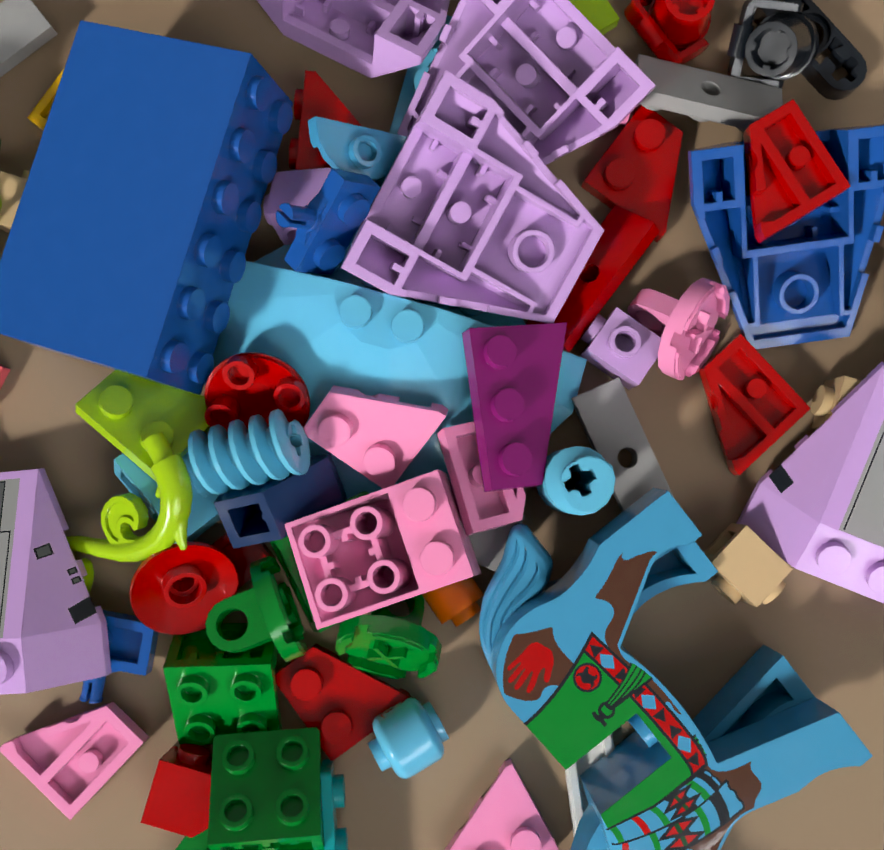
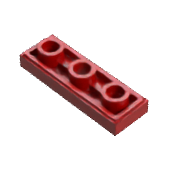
(616, 253)

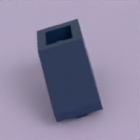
(260, 511)

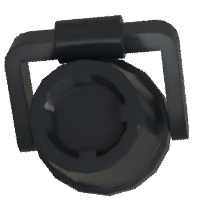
(777, 47)

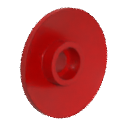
(184, 605)

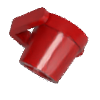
(672, 27)

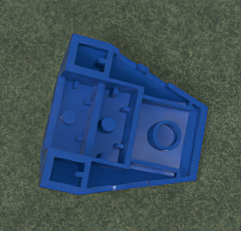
(810, 274)

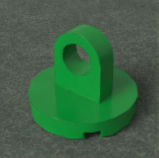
(269, 613)
(390, 643)

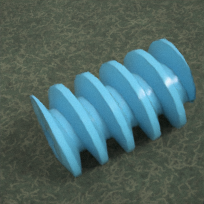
(247, 454)
(591, 491)

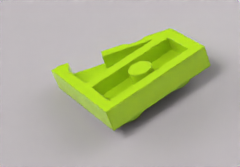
(133, 408)

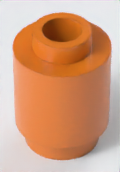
(455, 601)

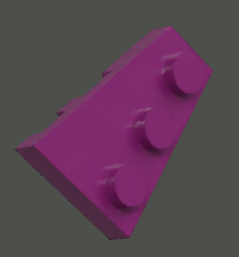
(513, 399)

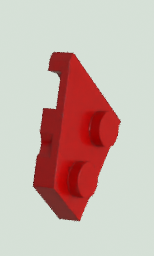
(639, 168)
(787, 170)
(748, 402)
(335, 698)

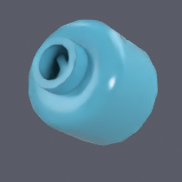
(408, 738)

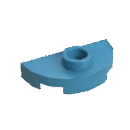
(355, 147)

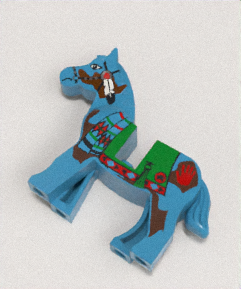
(575, 684)

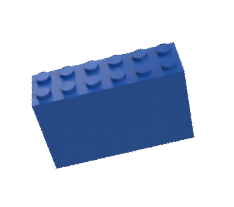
(142, 203)

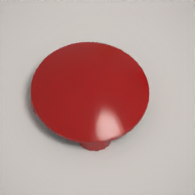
(252, 386)

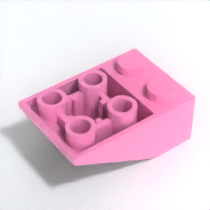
(382, 548)

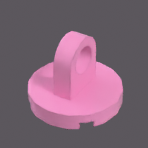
(683, 324)

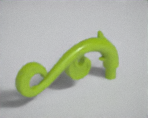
(129, 510)

